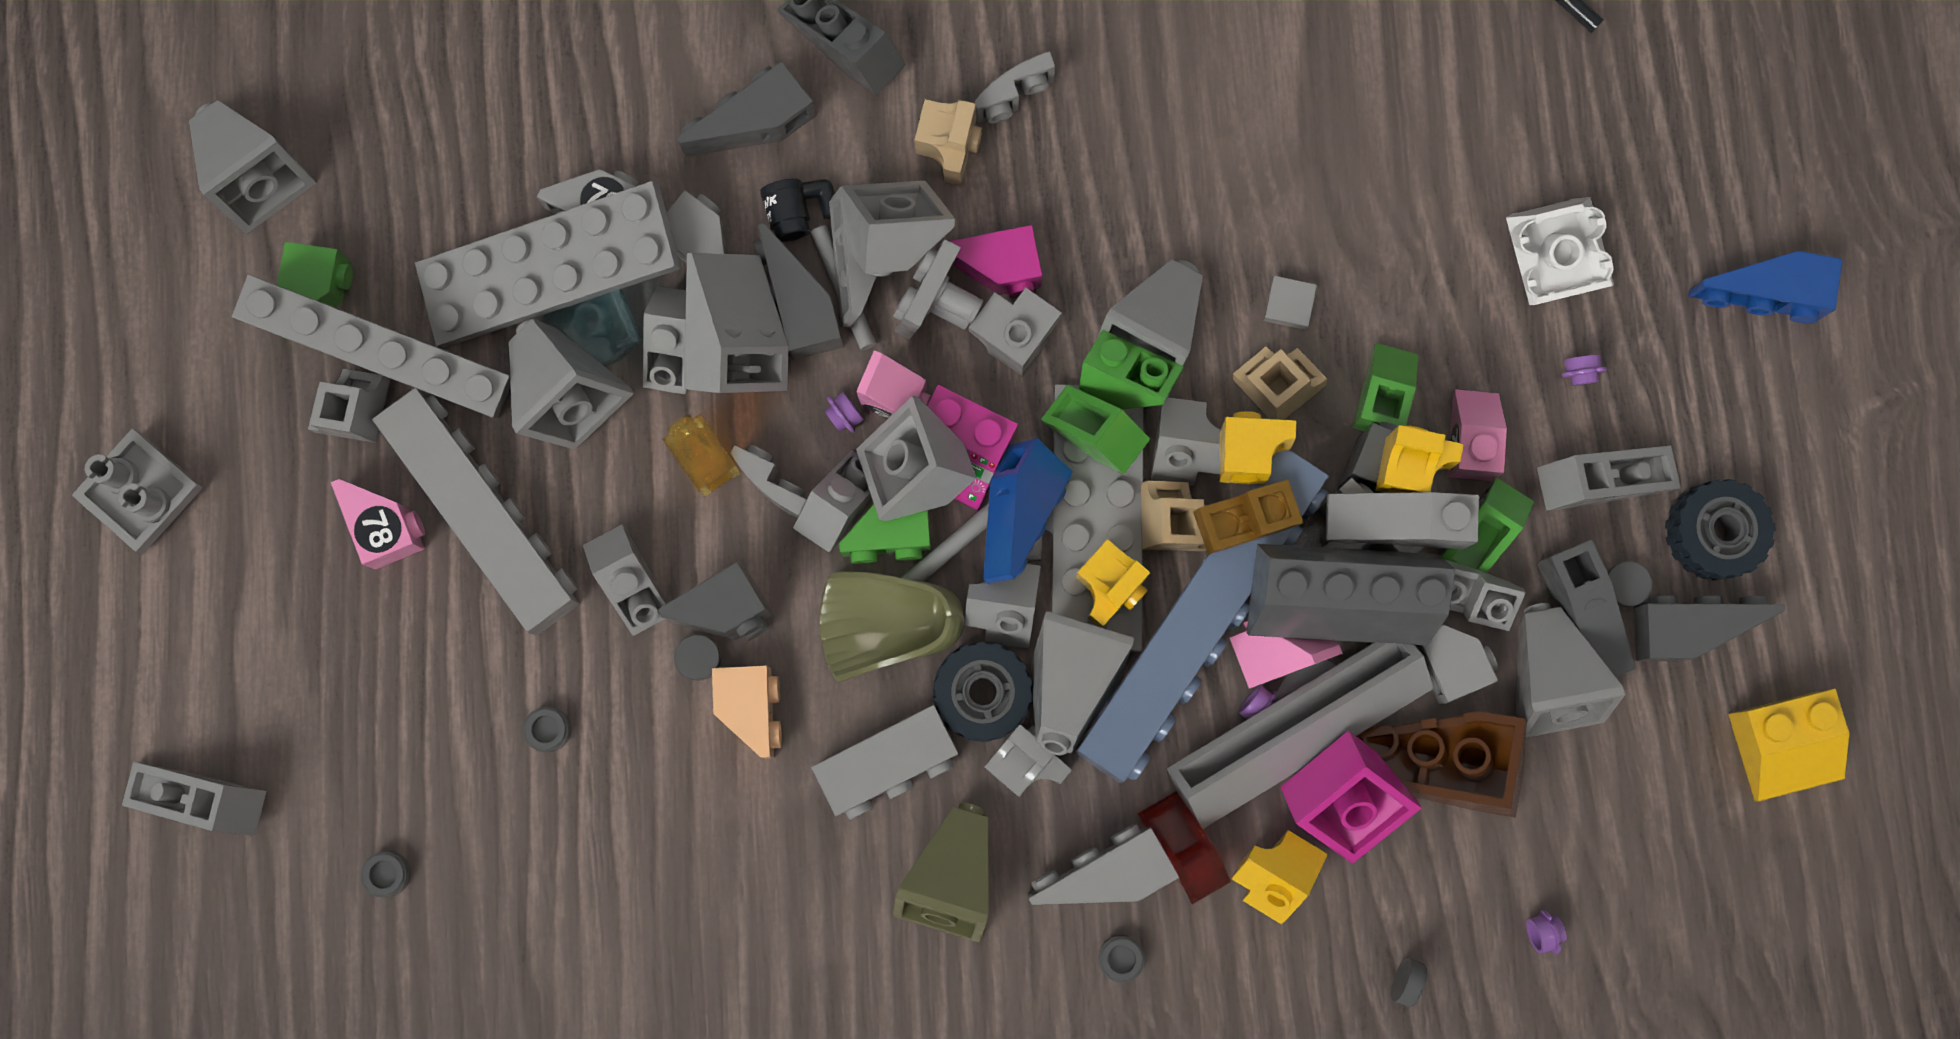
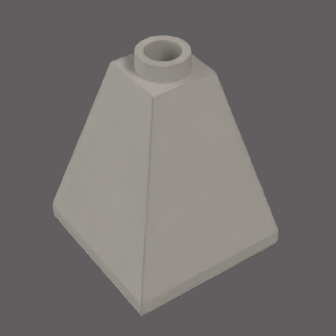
(243, 167)
(1160, 312)
(559, 387)
(1560, 675)
(1073, 678)

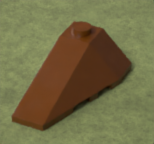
(1457, 760)

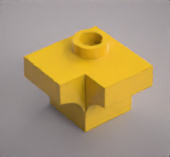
(1249, 445)
(1413, 457)
(1112, 581)
(1280, 876)

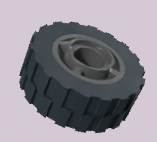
(1746, 525)
(1011, 697)

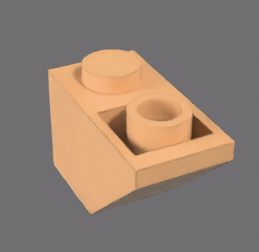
(745, 705)

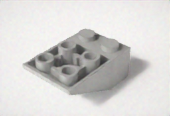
(732, 327)
(1120, 873)

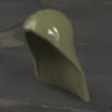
(884, 621)

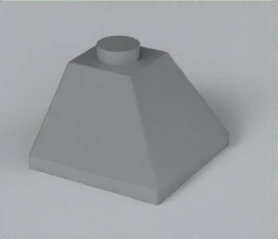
(893, 224)
(914, 462)

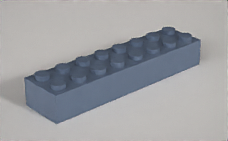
(1189, 639)

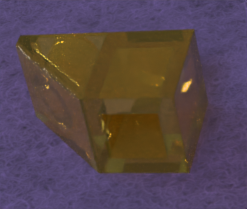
(700, 453)

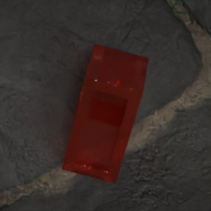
(1186, 847)

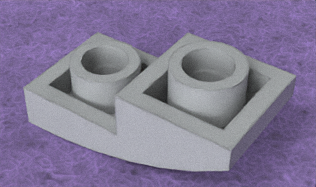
(1002, 96)
(762, 474)
(1485, 597)

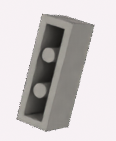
(886, 763)

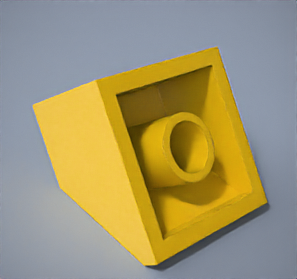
(1792, 743)

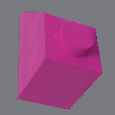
(1001, 260)

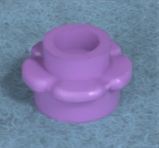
(1583, 369)
(843, 412)
(1257, 701)
(1546, 932)

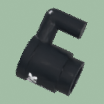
(787, 205)

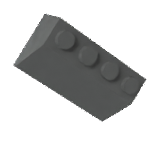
(1349, 594)

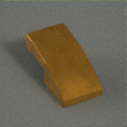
(1248, 517)

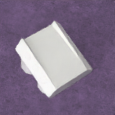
(1561, 250)

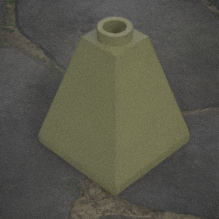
(951, 877)

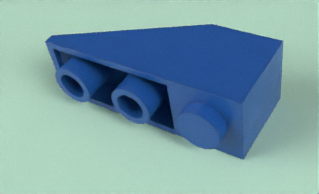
(1791, 285)
(1020, 501)

